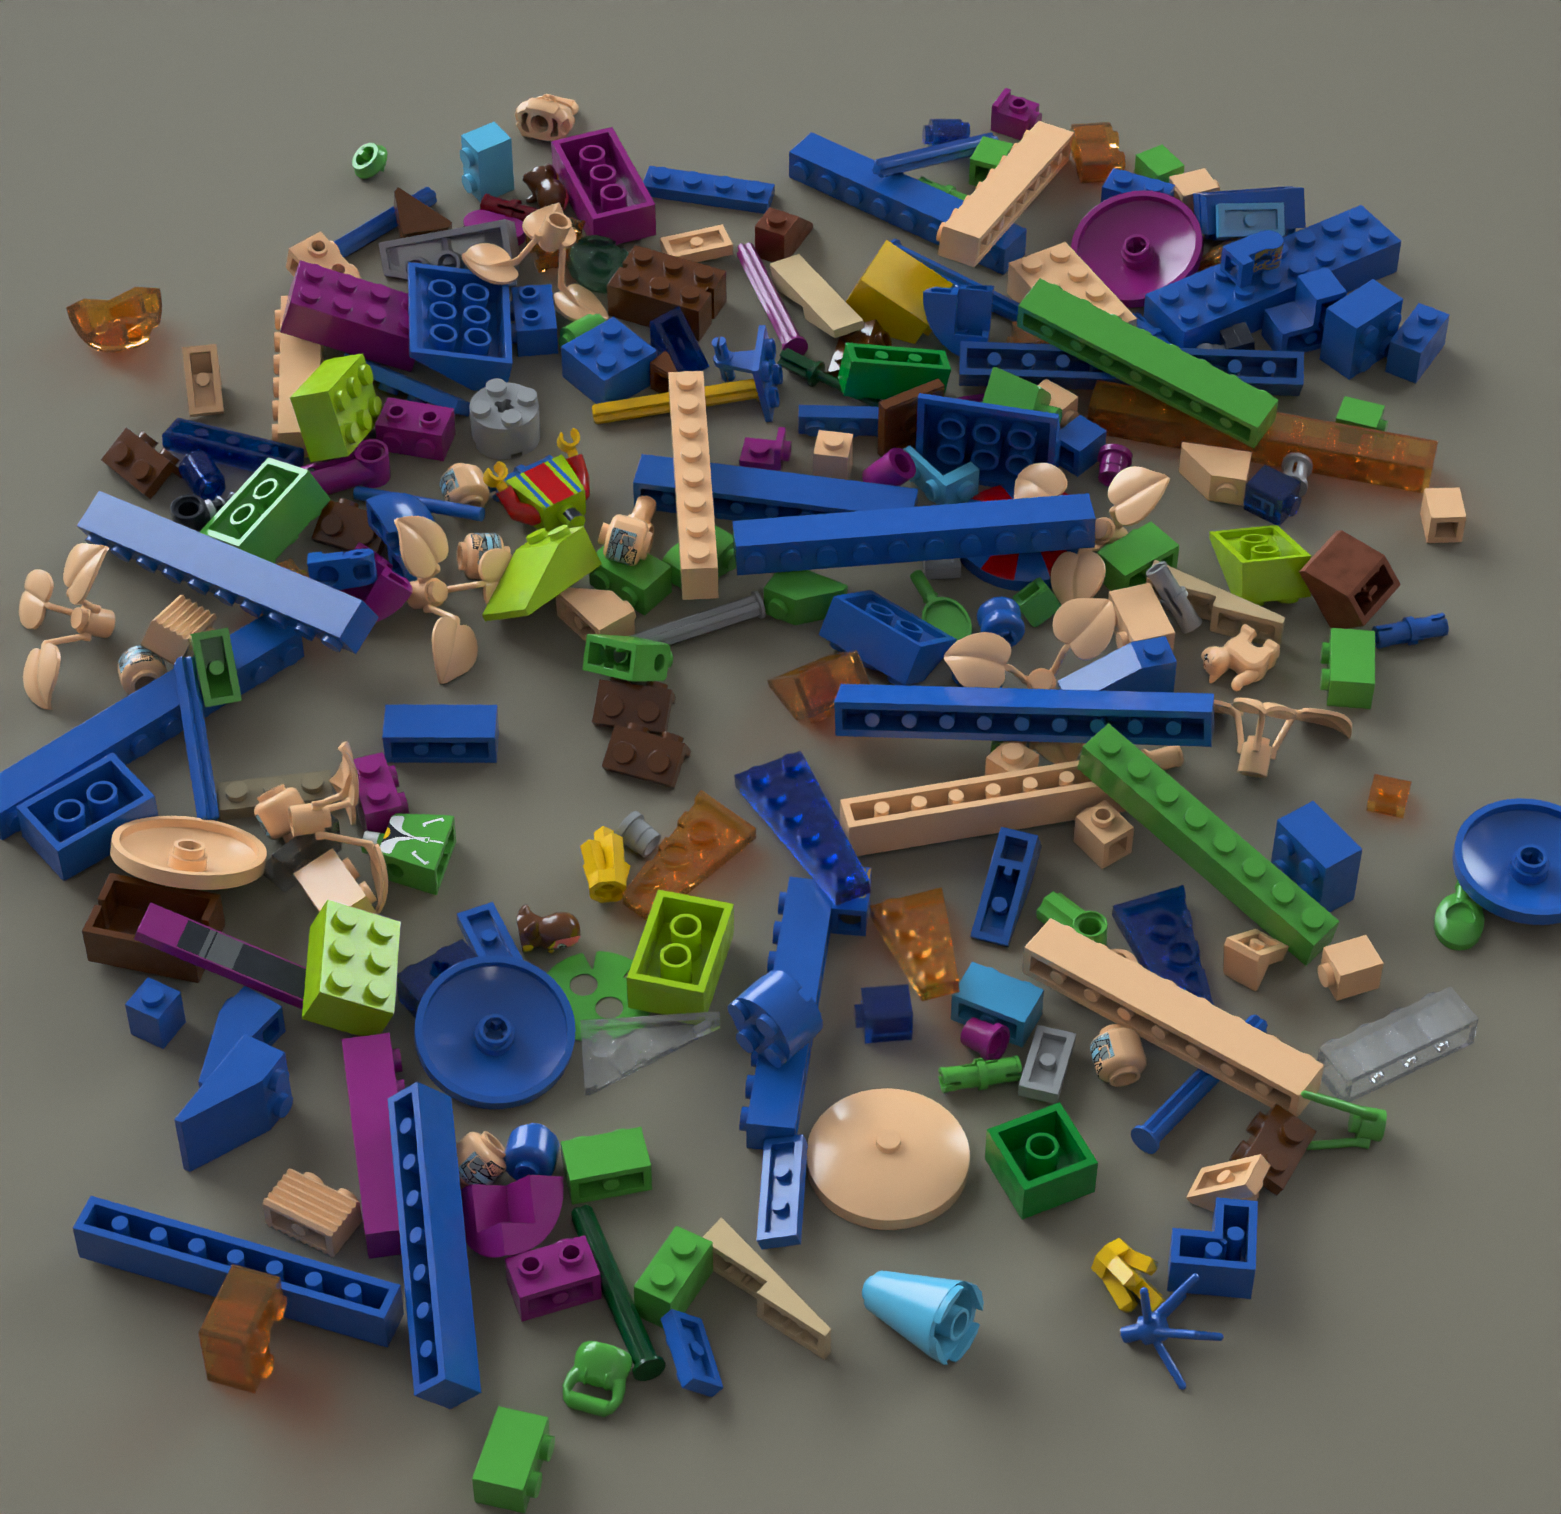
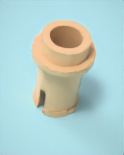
(1166, 757)

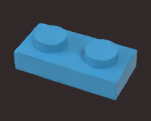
(1246, 219)

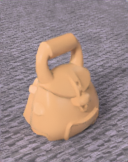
(546, 117)

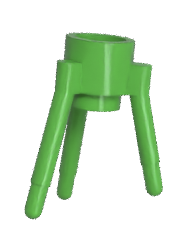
(1364, 1121)

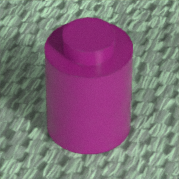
(891, 469)

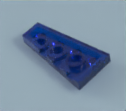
(1163, 938)

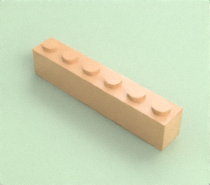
(294, 366)

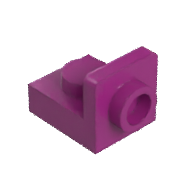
(766, 453)

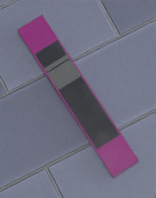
(222, 954)

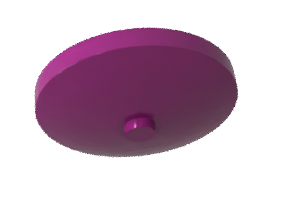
(1139, 243)

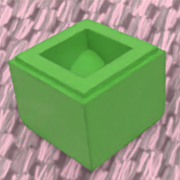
(1037, 602)

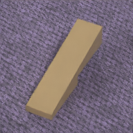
(819, 300)
(1227, 610)
(775, 1299)

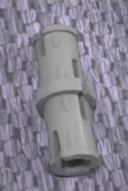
(1174, 597)

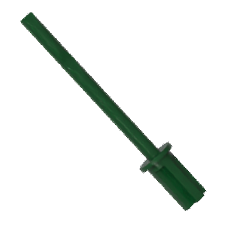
(813, 372)

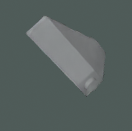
(446, 247)

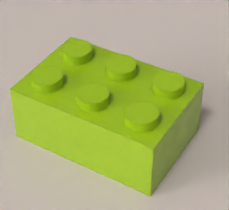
(336, 407)
(680, 954)
(351, 970)

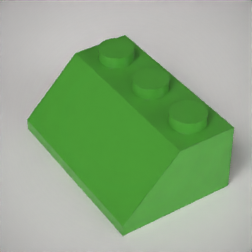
(269, 510)

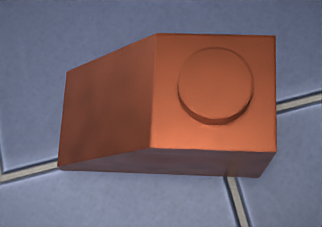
(780, 234)

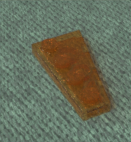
(695, 850)
(920, 941)

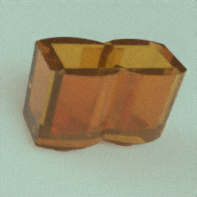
(1096, 151)

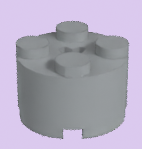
(505, 419)

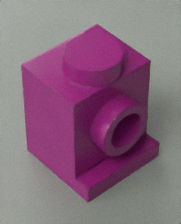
(1013, 115)

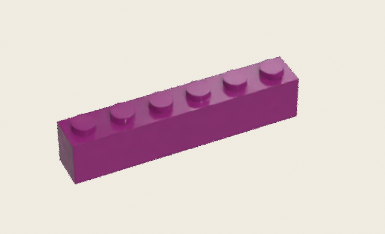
(370, 1082)

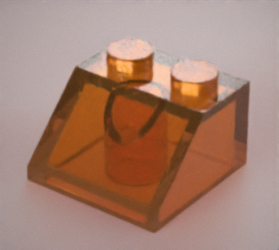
(812, 688)

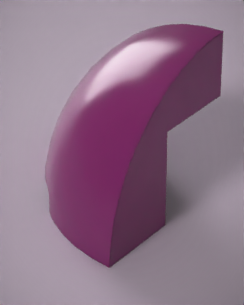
(386, 593)
(513, 1216)

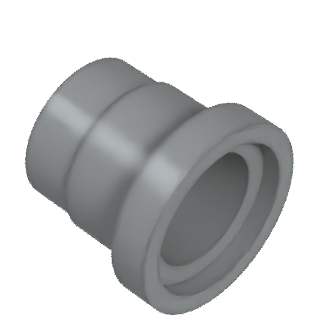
(638, 834)

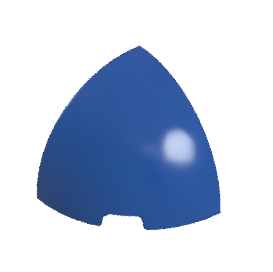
(959, 314)
(381, 514)

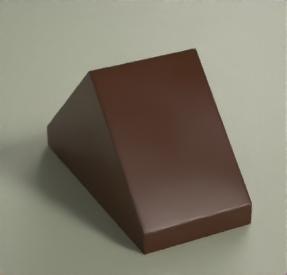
(415, 217)

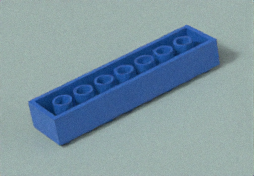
(1202, 304)

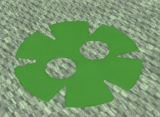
(609, 973)

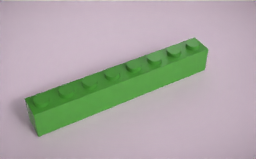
(1147, 363)
(1207, 844)

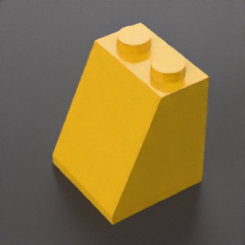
(894, 293)

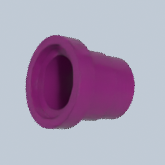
(1112, 460)
(985, 1038)

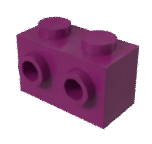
(416, 428)
(378, 793)
(553, 1278)

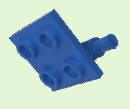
(757, 362)

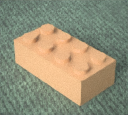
(1066, 269)

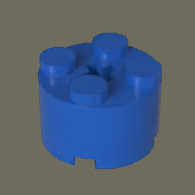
(775, 1018)

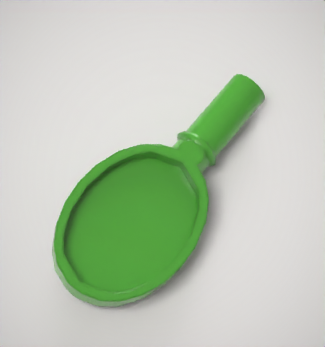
(942, 611)
(1458, 920)

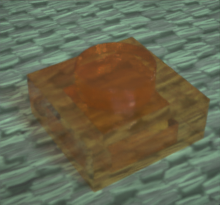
(1388, 796)

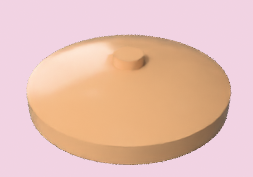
(188, 852)
(887, 1159)

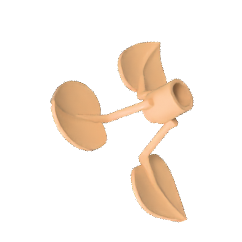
(552, 232)
(1134, 496)
(421, 549)
(89, 620)
(982, 658)
(1256, 751)
(316, 816)

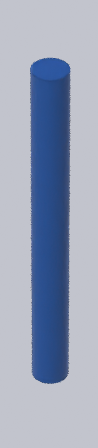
(435, 506)

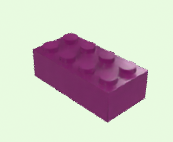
(604, 186)
(349, 315)

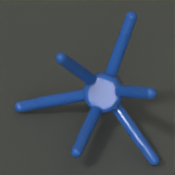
(1154, 1328)

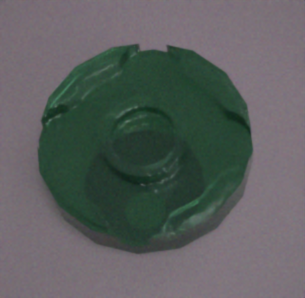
(595, 262)

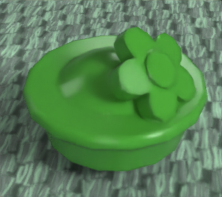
(369, 160)

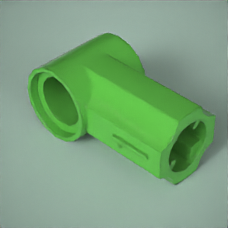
(1063, 910)

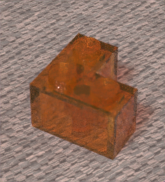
(238, 1329)

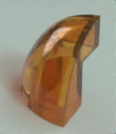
(118, 322)

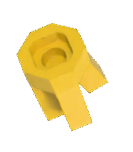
(605, 866)
(1118, 1269)

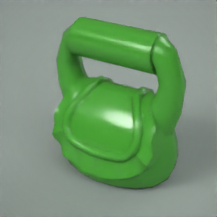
(601, 1367)

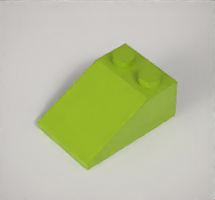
(1261, 564)
(542, 571)

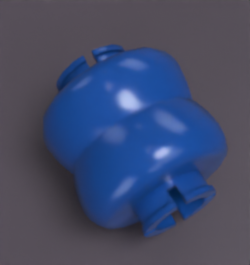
(1002, 618)

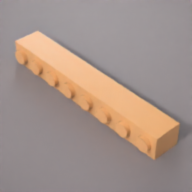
(1004, 194)
(693, 486)
(968, 807)
(1171, 1017)

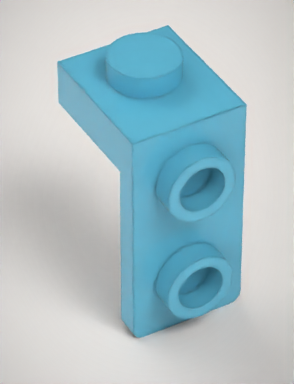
(950, 488)

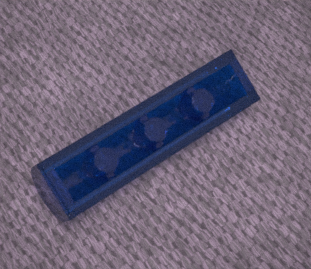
(228, 446)

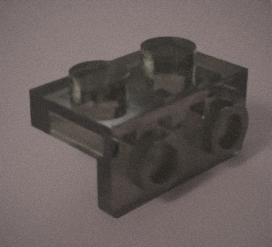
(297, 854)

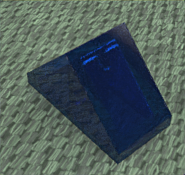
(673, 334)

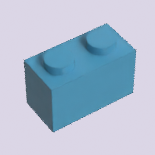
(998, 999)

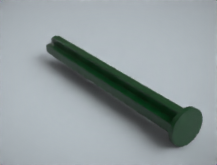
(645, 1360)

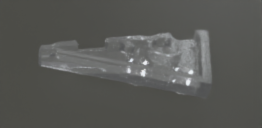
(627, 1044)

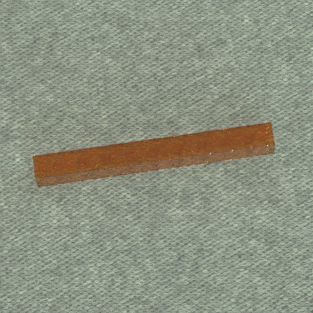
(1333, 447)

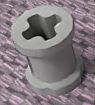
(1302, 471)

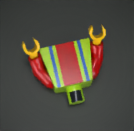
(548, 493)

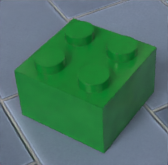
(1041, 1160)

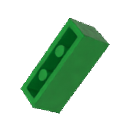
(889, 370)

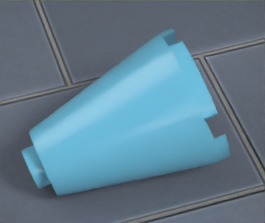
(926, 1311)

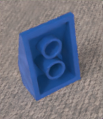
(234, 1103)

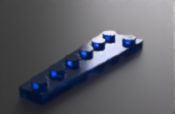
(802, 818)

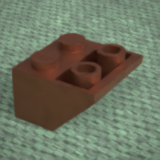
(1349, 580)

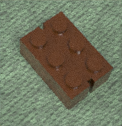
(660, 282)
(119, 912)

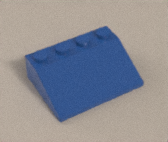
(459, 324)
(989, 435)

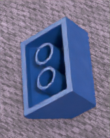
(885, 636)

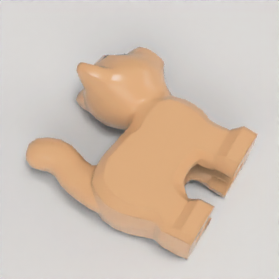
(1241, 656)

